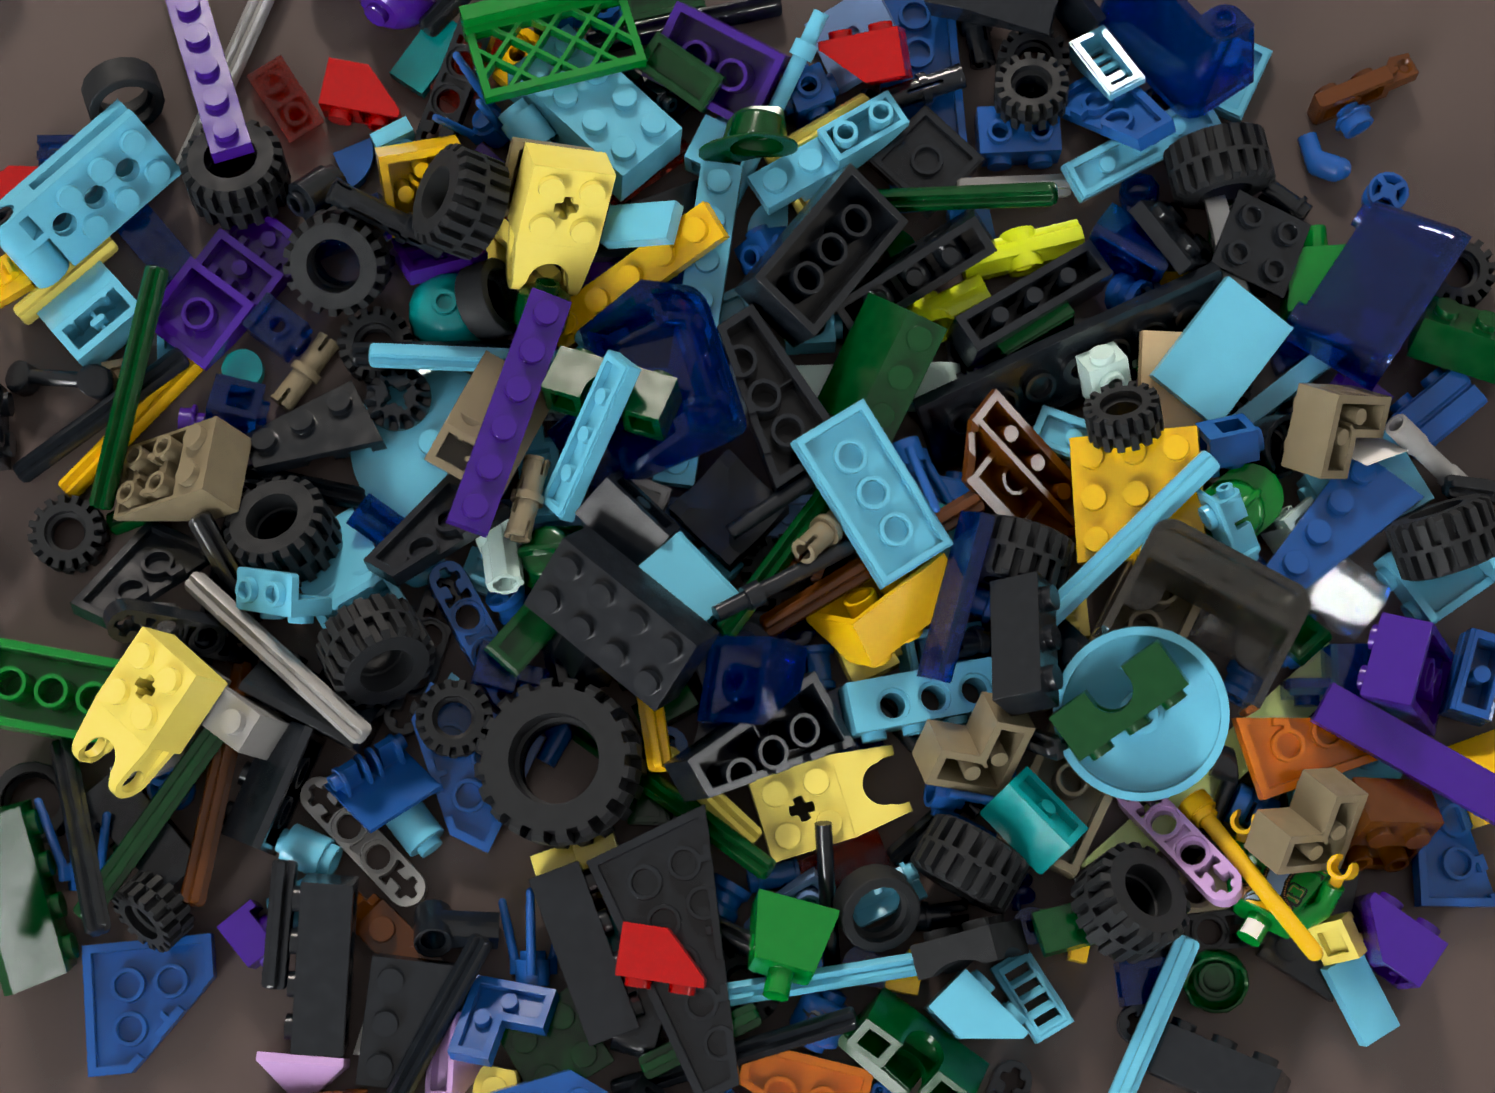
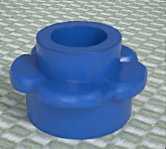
(1353, 119)

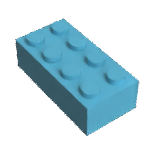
(608, 117)

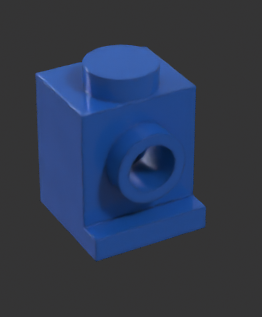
(1231, 441)

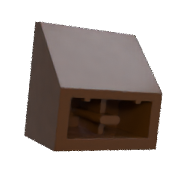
(1393, 825)

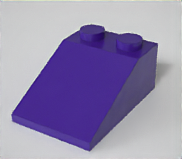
(1406, 670)

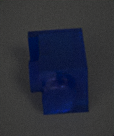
(266, 317)
(238, 403)

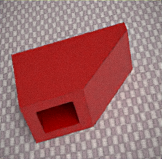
(872, 55)
(355, 95)
(656, 955)

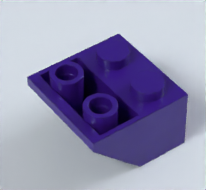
(1396, 944)

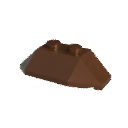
(1016, 467)

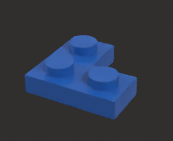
(498, 1006)

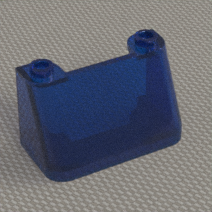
(1185, 55)
(1376, 291)
(673, 332)

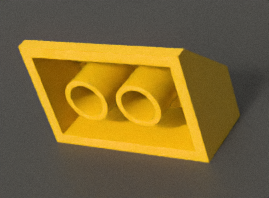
(876, 622)

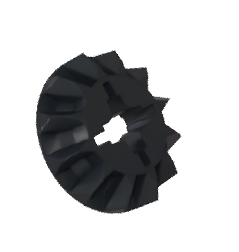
(392, 416)

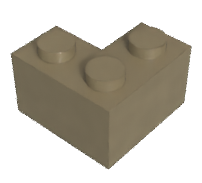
(1326, 427)
(974, 755)
(1312, 827)

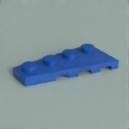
(1342, 521)

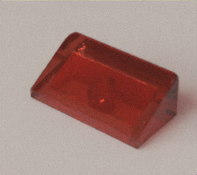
(852, 854)

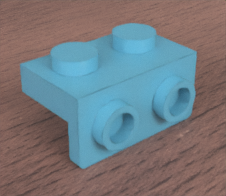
(278, 596)

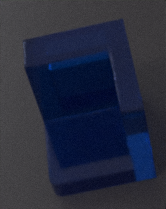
(1136, 980)

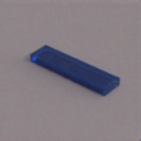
(956, 596)

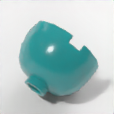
(435, 311)

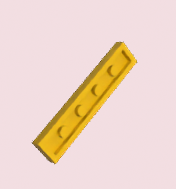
(696, 236)

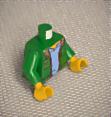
(1308, 894)

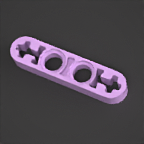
(1176, 841)

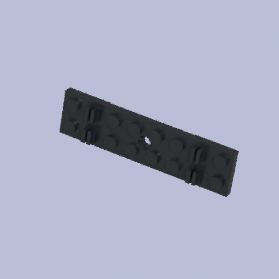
(1043, 370)

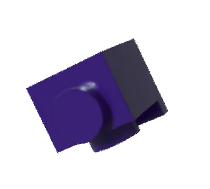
(246, 933)

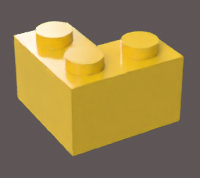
(403, 167)

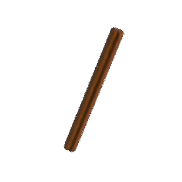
(849, 576)
(212, 811)

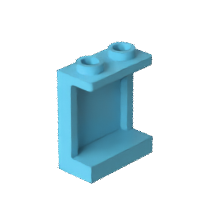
(1435, 597)

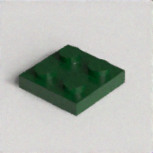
(560, 1050)

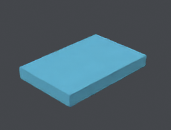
(1221, 351)

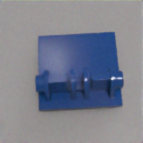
(381, 784)

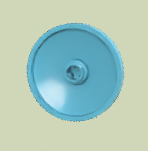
(400, 473)
(1176, 744)

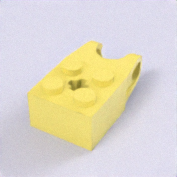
(557, 213)
(147, 709)
(836, 795)

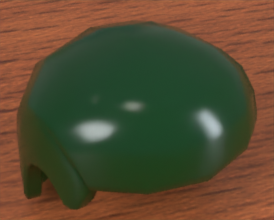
(1216, 981)

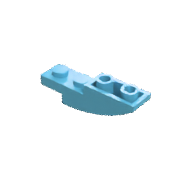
(843, 141)

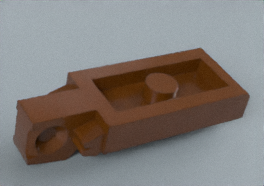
(1363, 88)
(385, 928)

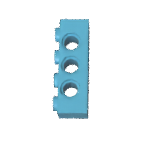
(862, 700)

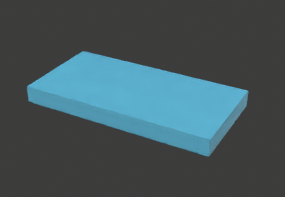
(871, 493)

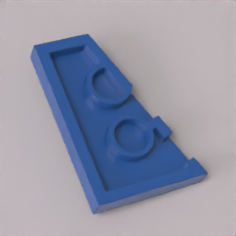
(1128, 119)
(1449, 866)

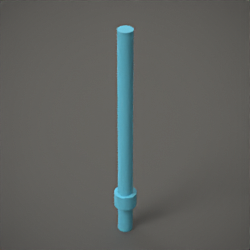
(802, 51)

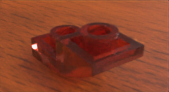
(285, 99)

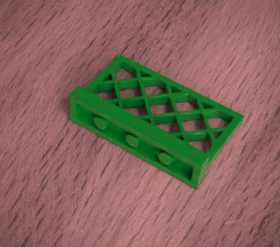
(504, 16)

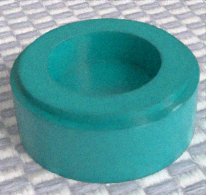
(244, 365)

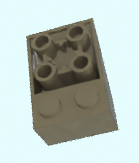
(459, 432)
(184, 474)

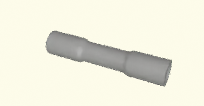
(1411, 438)

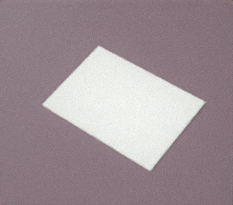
(1374, 450)

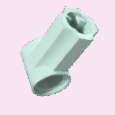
(501, 561)

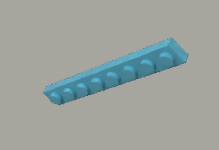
(720, 187)

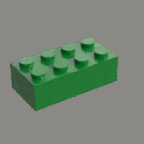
(48, 688)

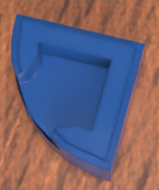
(356, 162)

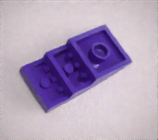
(220, 289)

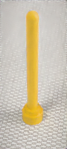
(1201, 811)

